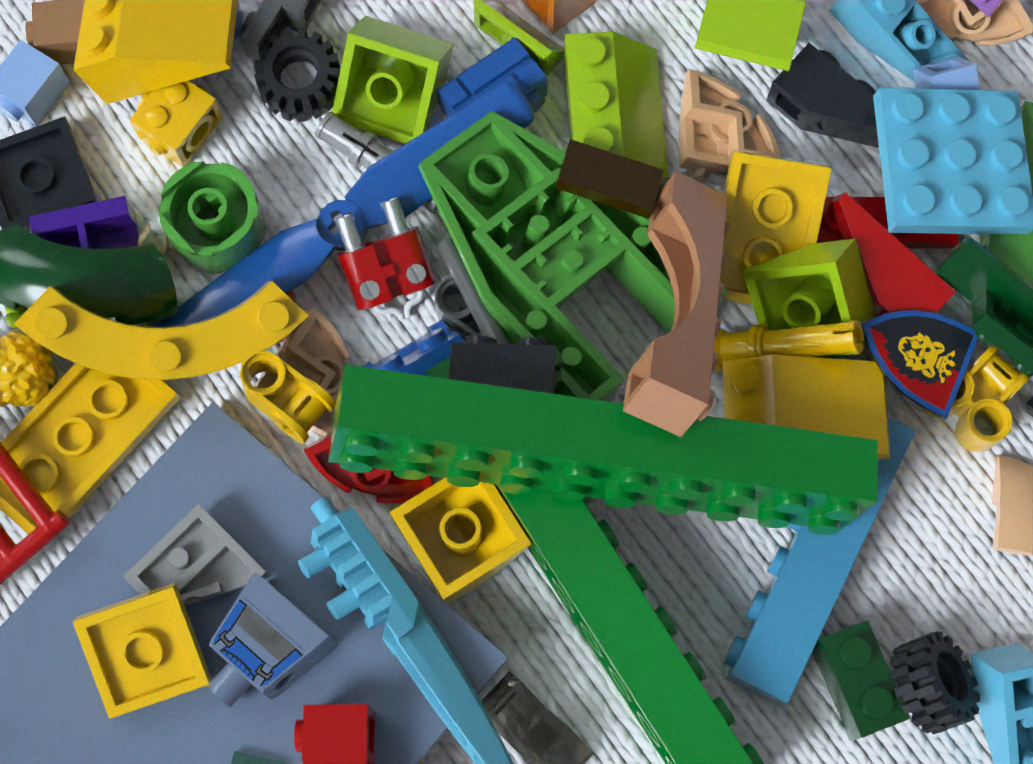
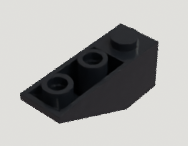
(825, 98)

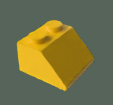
(460, 535)

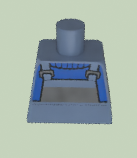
(265, 643)

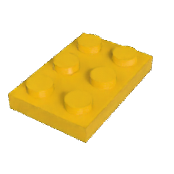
(771, 211)

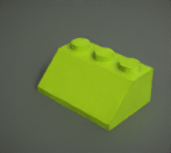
(615, 96)

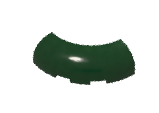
(113, 283)

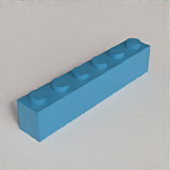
(803, 594)

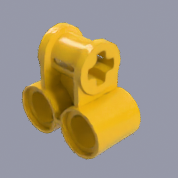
(984, 393)

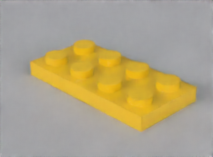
(81, 436)

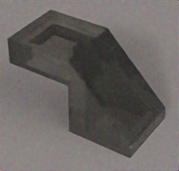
(532, 727)

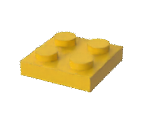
(142, 650)

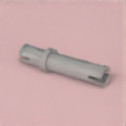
(358, 146)

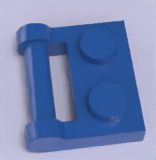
(421, 353)

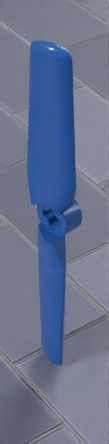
(301, 250)

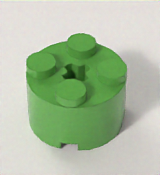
(216, 190)

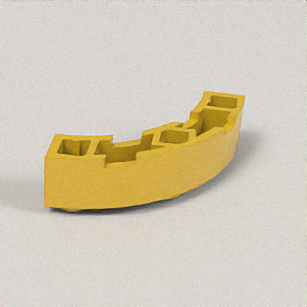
(161, 351)

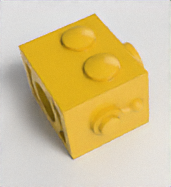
(176, 120)

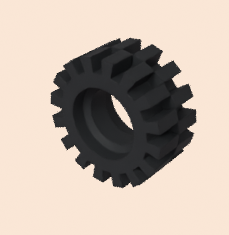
(292, 50)
(934, 683)

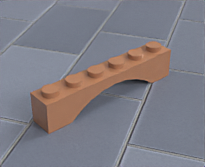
(674, 373)

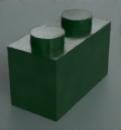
(859, 681)

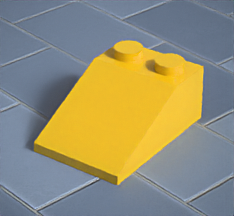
(152, 44)
(809, 395)

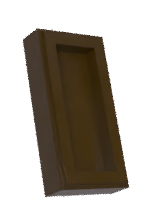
(609, 179)

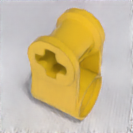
(291, 401)

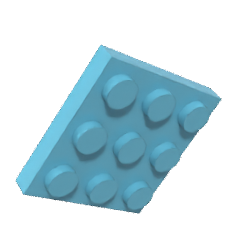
(953, 161)

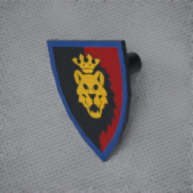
(921, 355)

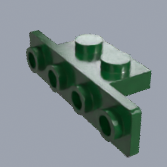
(998, 297)

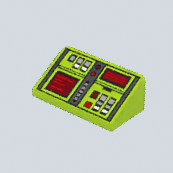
(504, 24)

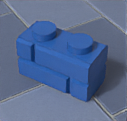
(503, 65)

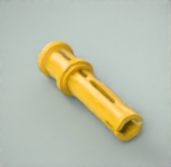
(798, 341)

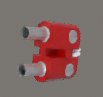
(386, 266)

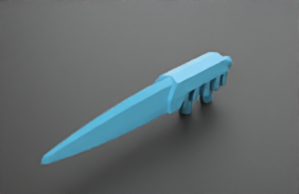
(408, 631)

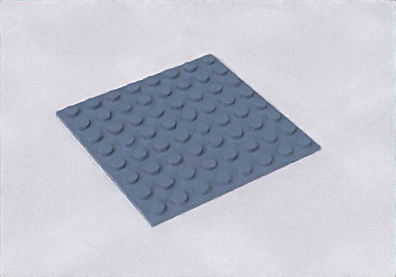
(46, 685)

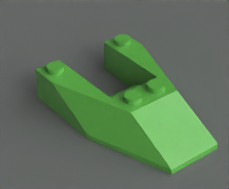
(541, 245)

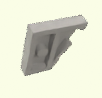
(197, 558)

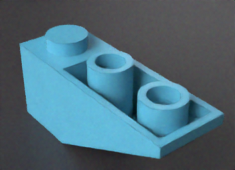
(895, 32)

